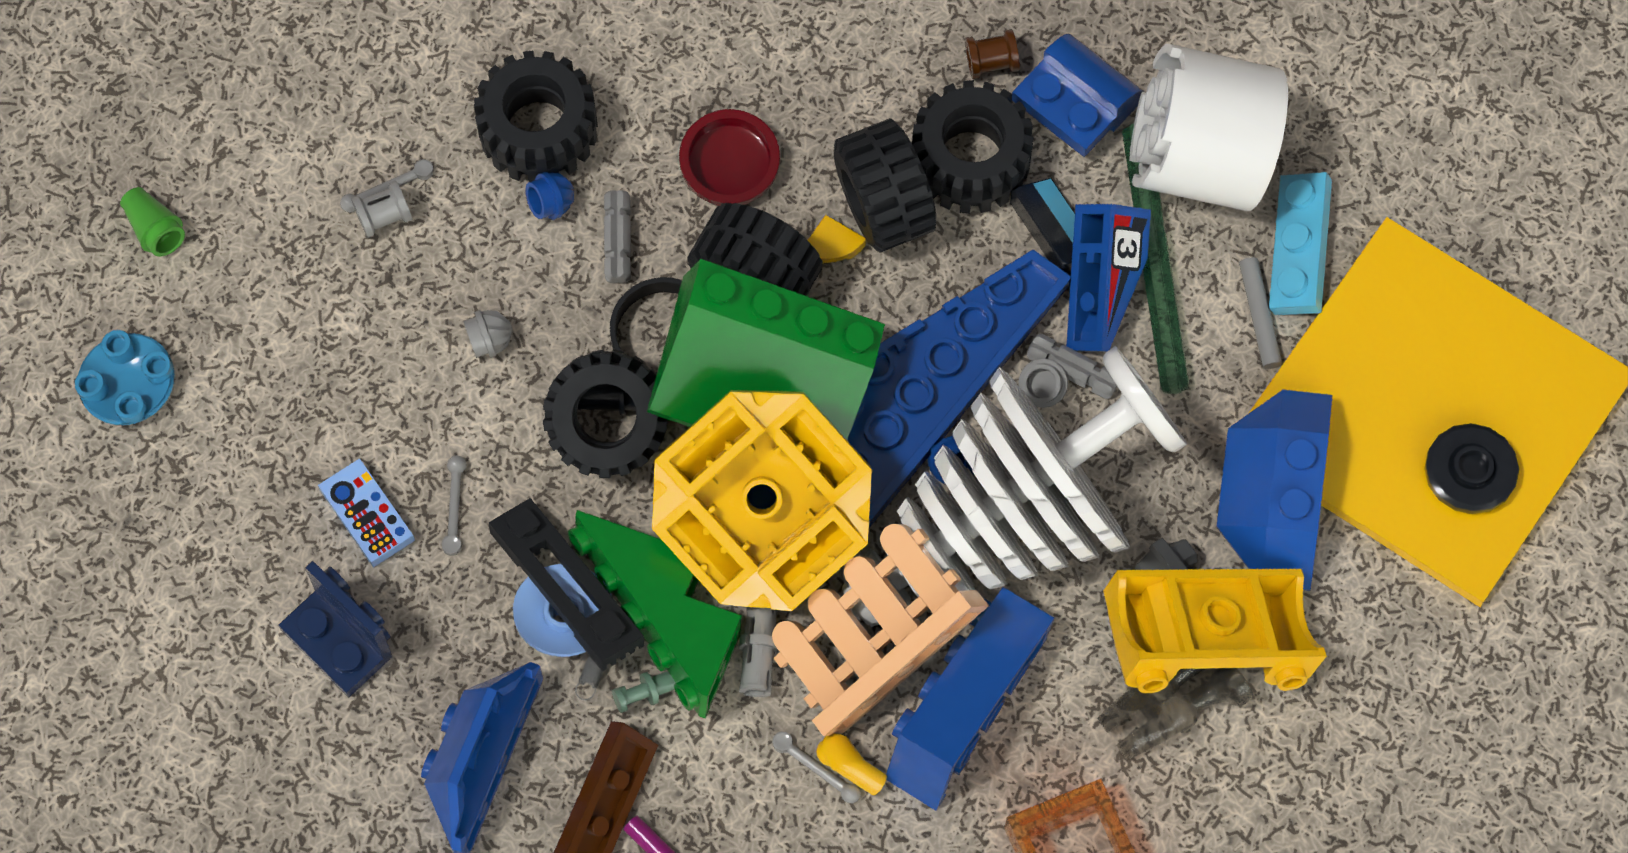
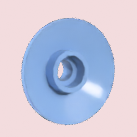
(536, 616)

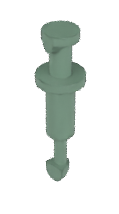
(649, 688)

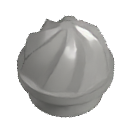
(488, 332)

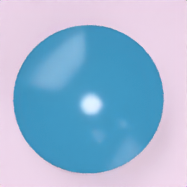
(125, 378)

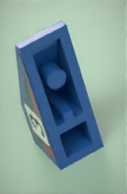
(1105, 269)

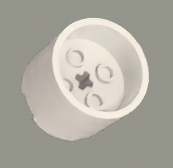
(1209, 127)

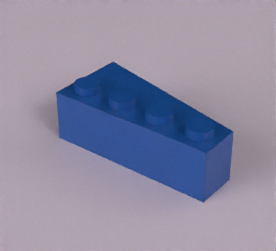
(965, 696)

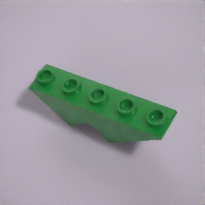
(656, 594)

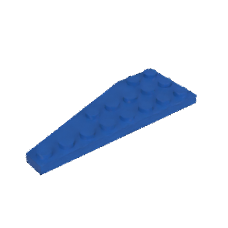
(938, 369)

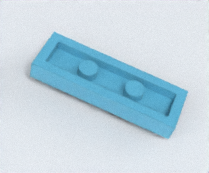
(1300, 244)

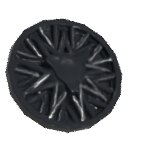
(1471, 468)

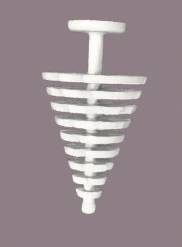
(1042, 476)

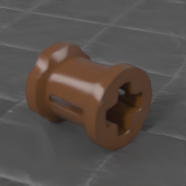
(992, 54)

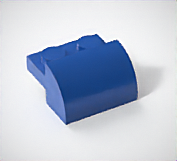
(1077, 94)

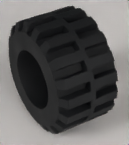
(530, 82)
(979, 112)
(885, 185)
(759, 247)
(568, 435)

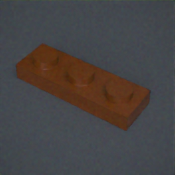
(608, 791)

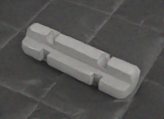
(617, 236)
(1078, 367)

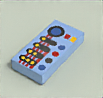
(366, 512)

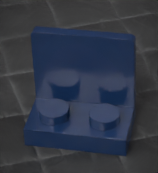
(337, 633)

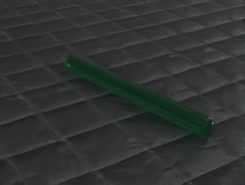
(1159, 286)

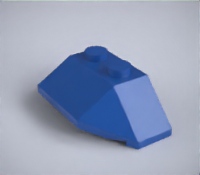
(1276, 482)
(477, 751)

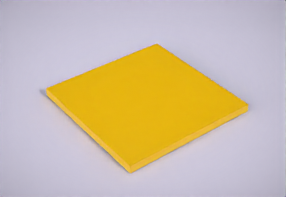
(1431, 347)

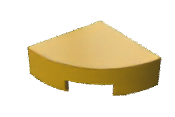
(836, 241)

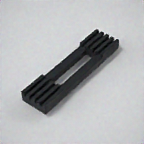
(605, 633)

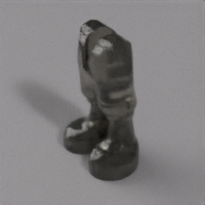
(1172, 714)

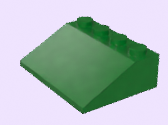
(761, 337)

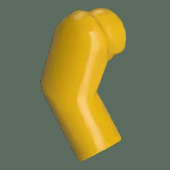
(845, 759)

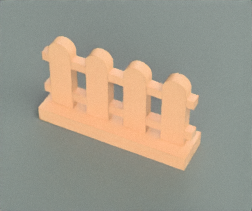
(900, 623)

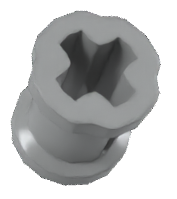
(381, 209)

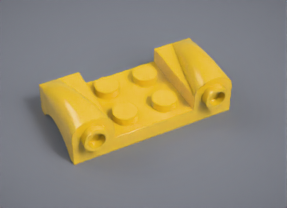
(1211, 621)

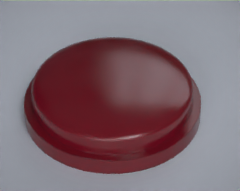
(729, 157)

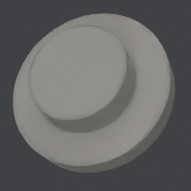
(1044, 382)

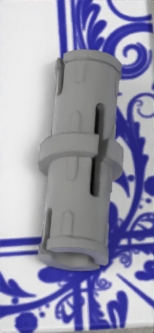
(757, 652)

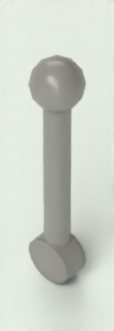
(422, 170)
(451, 543)
(783, 743)

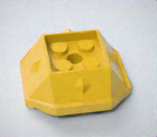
(775, 552)

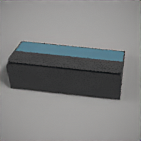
(1047, 219)

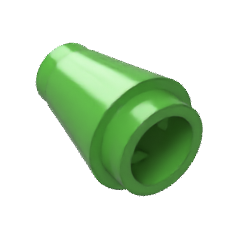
(153, 223)

